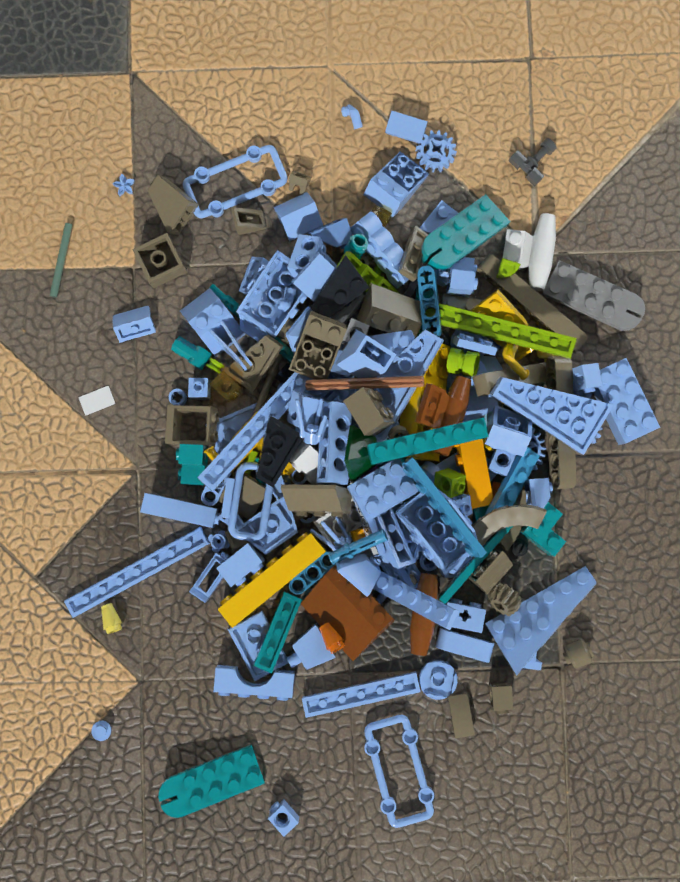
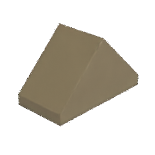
(248, 220)

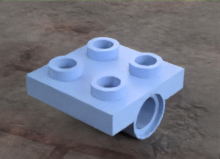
(481, 345)

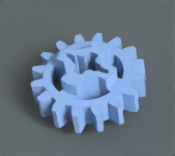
(437, 143)

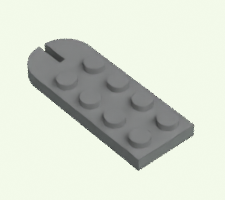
(594, 297)

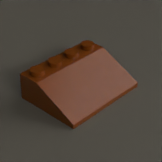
(348, 611)

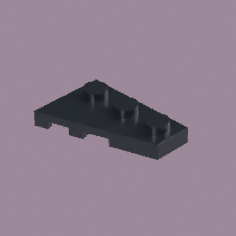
(339, 290)

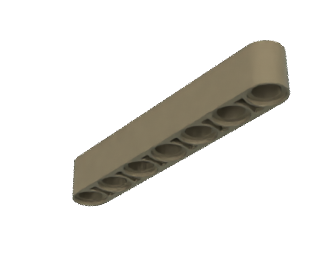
(530, 301)
(561, 456)

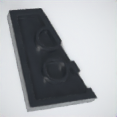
(276, 451)

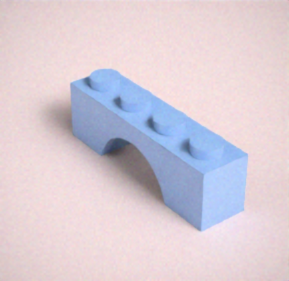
(229, 681)

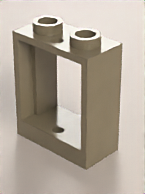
(174, 420)

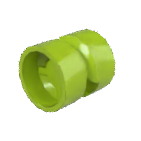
(463, 362)

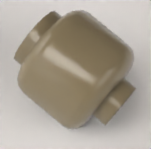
(578, 654)

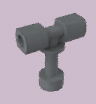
(530, 164)

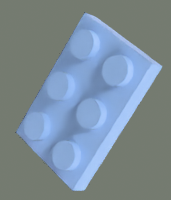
(382, 489)

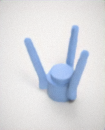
(313, 432)
(339, 542)

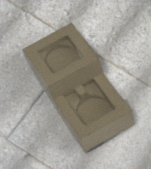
(461, 716)

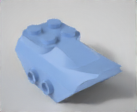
(259, 308)
(434, 534)

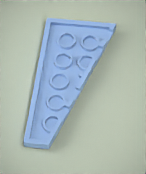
(411, 362)
(538, 618)

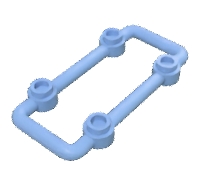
(253, 155)
(425, 792)

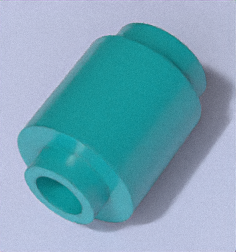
(357, 245)

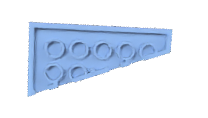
(561, 414)

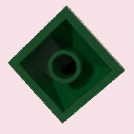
(356, 453)

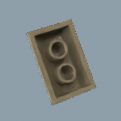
(390, 311)
(317, 500)

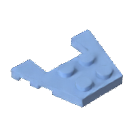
(280, 523)

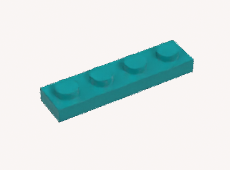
(277, 632)

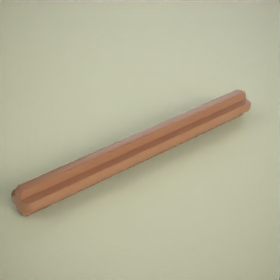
(358, 383)

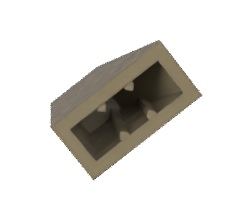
(171, 204)

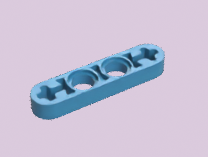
(432, 302)

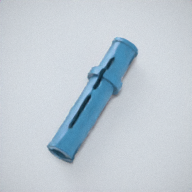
(358, 546)

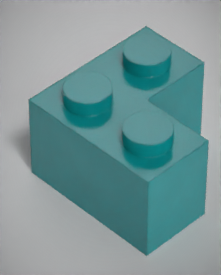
(193, 463)
(544, 536)

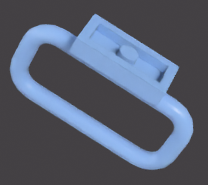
(231, 504)

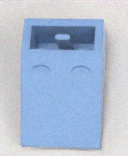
(395, 183)

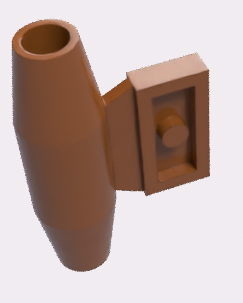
(443, 408)
(422, 628)

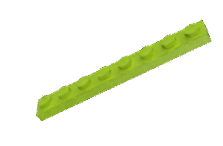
(505, 330)

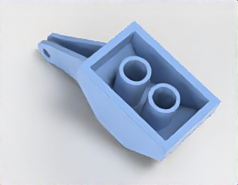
(215, 325)

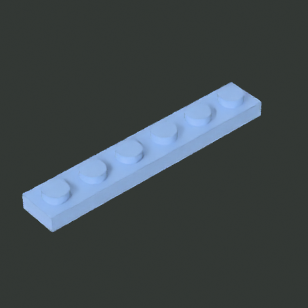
(416, 600)
(360, 694)

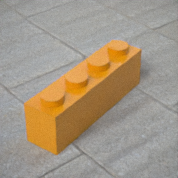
(473, 464)

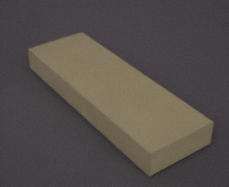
(412, 255)

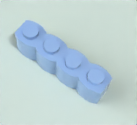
(381, 247)

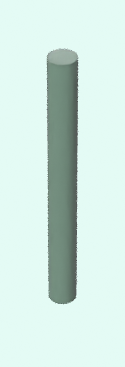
(61, 260)

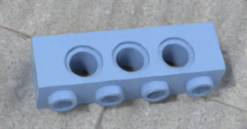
(328, 452)

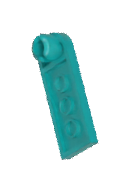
(463, 233)
(211, 782)

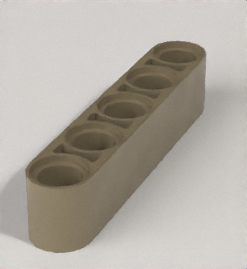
(485, 382)

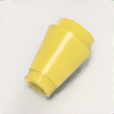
(110, 618)

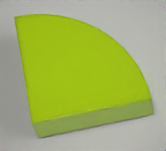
(507, 268)

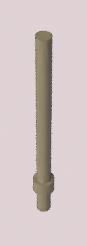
(271, 374)

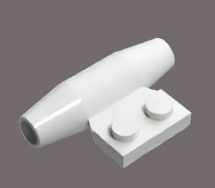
(533, 250)

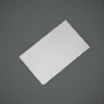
(96, 400)

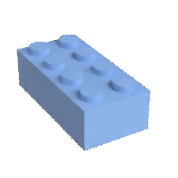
(631, 412)

